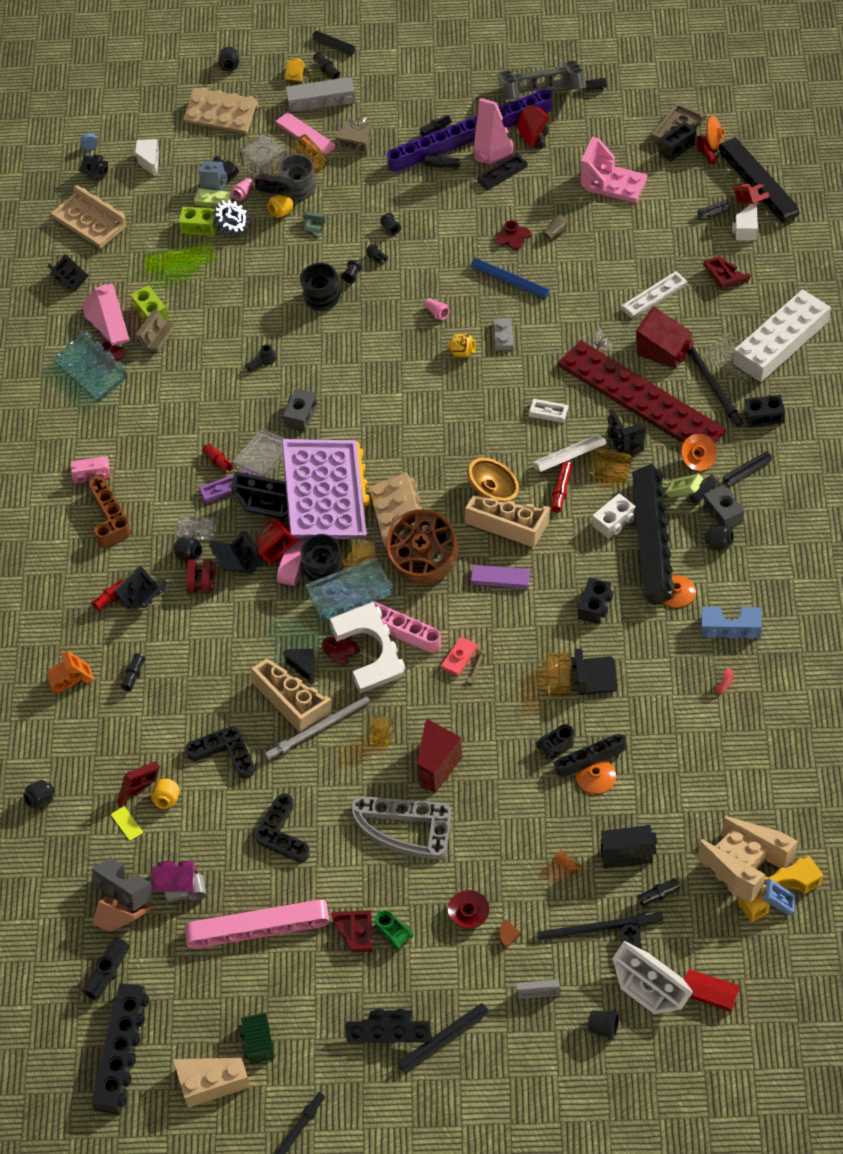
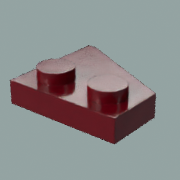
(724, 273)
(137, 781)
(355, 929)

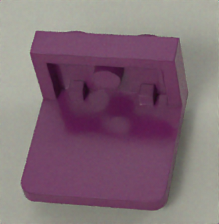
(173, 878)

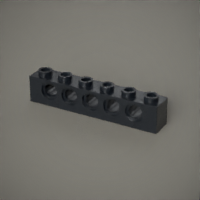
(126, 997)

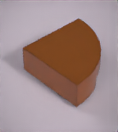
(508, 933)

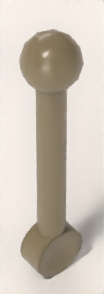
(471, 680)

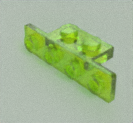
(180, 259)

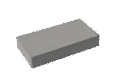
(538, 989)

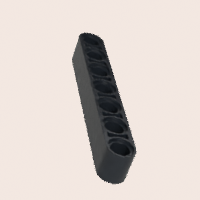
(753, 173)

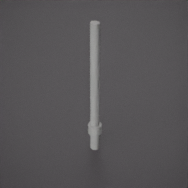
(284, 746)

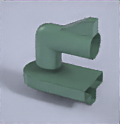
(311, 217)

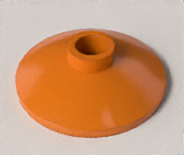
(714, 132)
(706, 449)
(683, 595)
(599, 782)

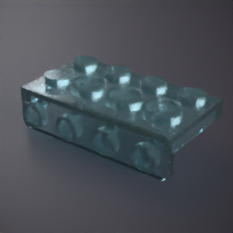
(91, 366)
(349, 589)

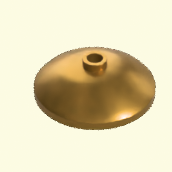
(492, 479)

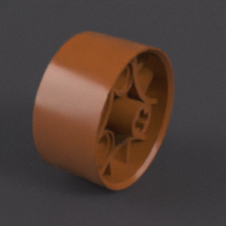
(422, 546)

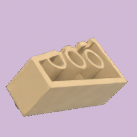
(507, 519)
(292, 698)

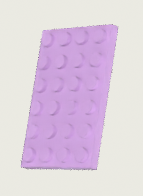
(323, 488)

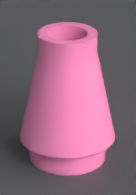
(241, 189)
(438, 309)

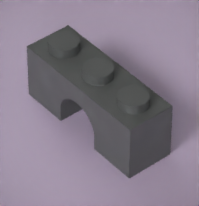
(131, 892)

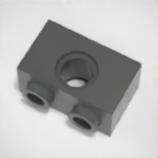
(300, 409)
(723, 507)

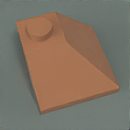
(112, 914)

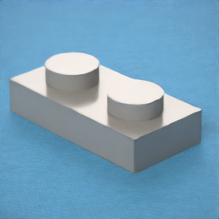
(503, 334)

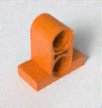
(68, 673)

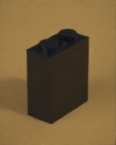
(628, 846)

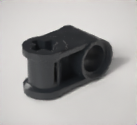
(553, 743)

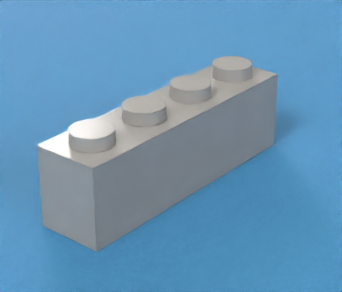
(320, 94)

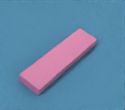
(297, 128)

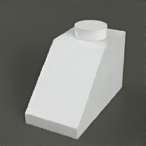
(147, 155)
(746, 224)

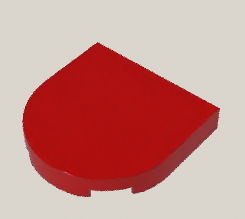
(531, 123)

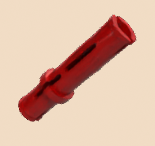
(557, 503)

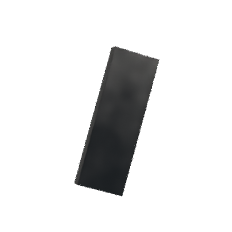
(502, 171)

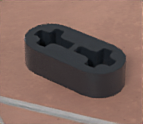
(705, 486)
(636, 935)

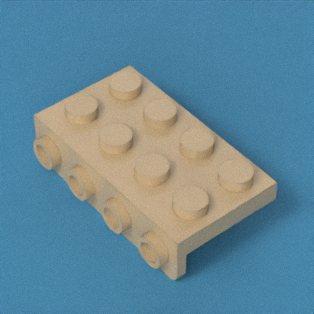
(220, 110)
(90, 217)
(394, 499)

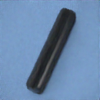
(334, 42)
(747, 468)

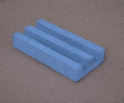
(778, 900)

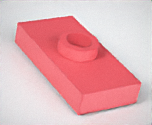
(459, 656)

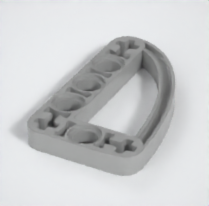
(410, 815)

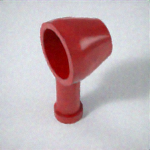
(703, 146)

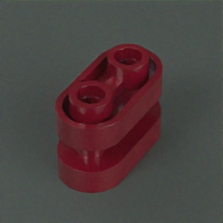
(207, 582)

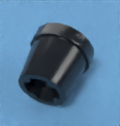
(604, 1023)

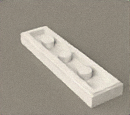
(654, 295)
(569, 453)

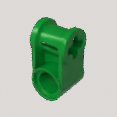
(395, 932)

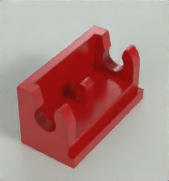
(749, 194)

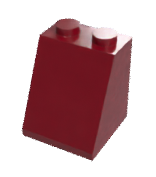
(663, 339)
(437, 756)

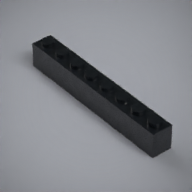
(653, 534)

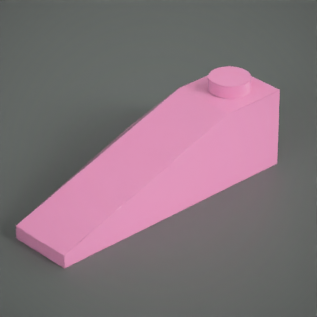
(491, 136)
(105, 314)

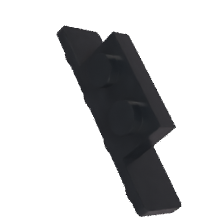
(389, 1027)

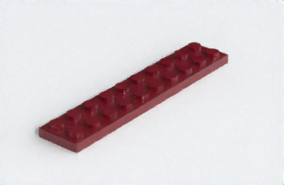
(638, 394)

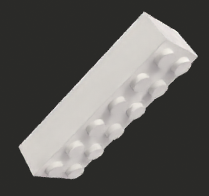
(781, 335)

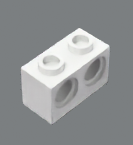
(614, 516)

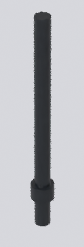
(730, 409)
(640, 920)
(308, 1114)

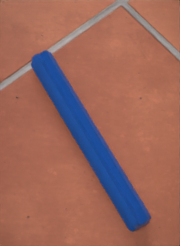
(510, 278)

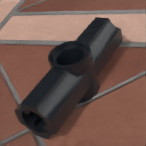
(100, 979)

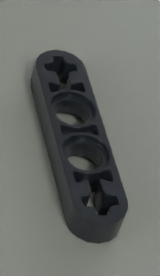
(275, 185)
(570, 763)

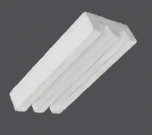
(547, 413)

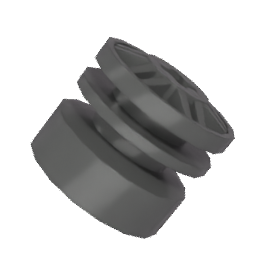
(301, 170)

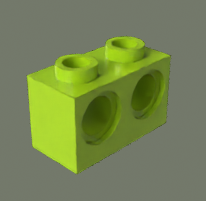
(197, 221)
(146, 301)

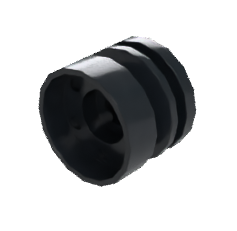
(320, 286)
(321, 556)

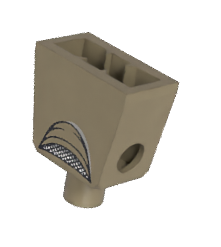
(355, 136)

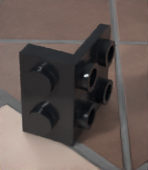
(627, 440)
(239, 556)
(139, 589)
(593, 674)

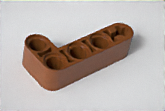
(116, 525)

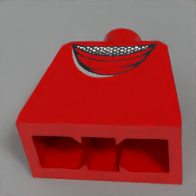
(274, 541)

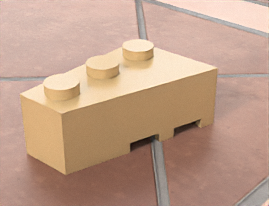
(210, 1078)

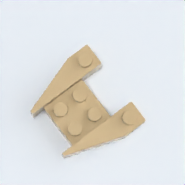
(743, 852)

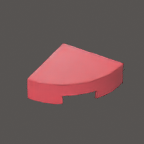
(726, 682)

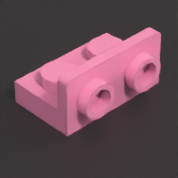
(87, 469)

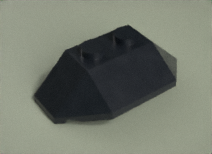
(260, 495)

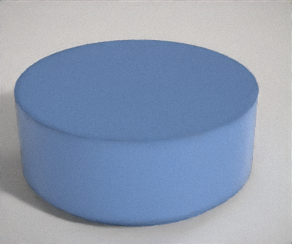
(89, 141)

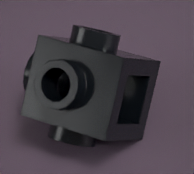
(94, 166)

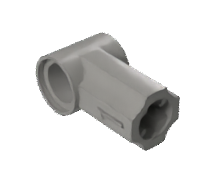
(198, 894)

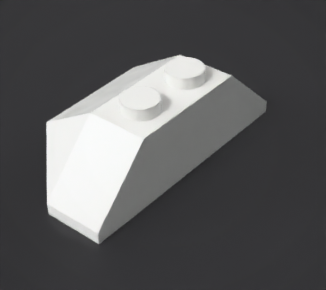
(649, 980)

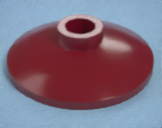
(468, 901)

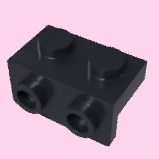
(69, 272)

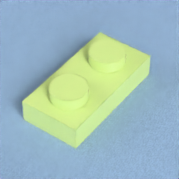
(211, 198)
(684, 486)

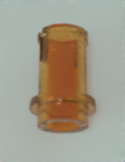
(566, 861)

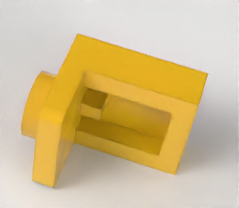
(294, 70)

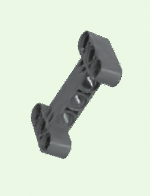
(571, 75)

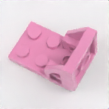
(603, 178)

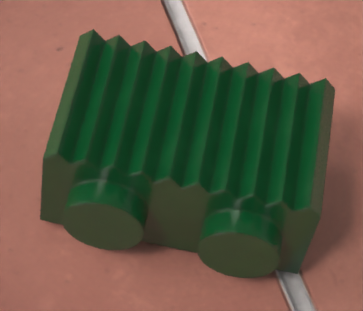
(257, 1038)

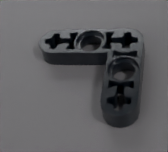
(225, 743)
(274, 833)

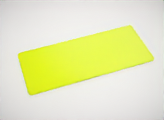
(127, 823)

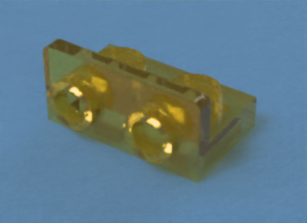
(610, 465)

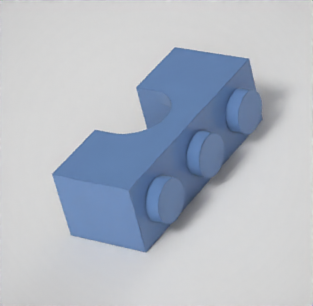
(746, 626)

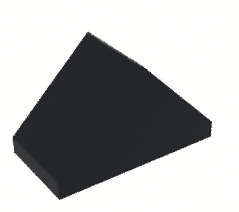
(302, 662)

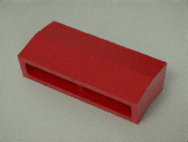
(712, 990)

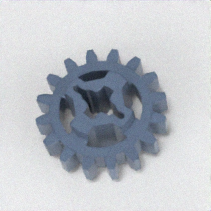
(231, 217)

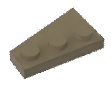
(675, 117)

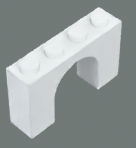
(368, 621)

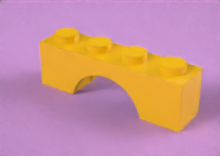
(801, 876)

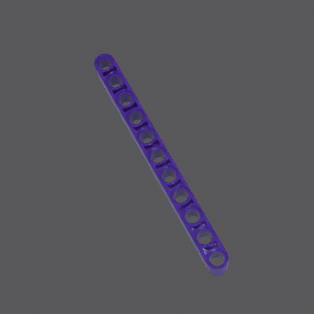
(461, 133)

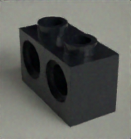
(677, 141)
(764, 411)
(591, 600)

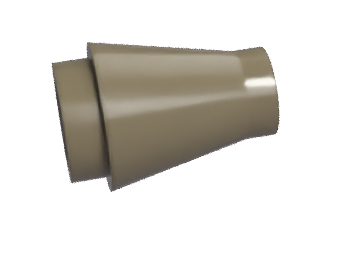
(556, 226)

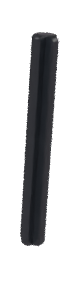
(443, 1037)

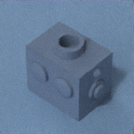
(212, 175)

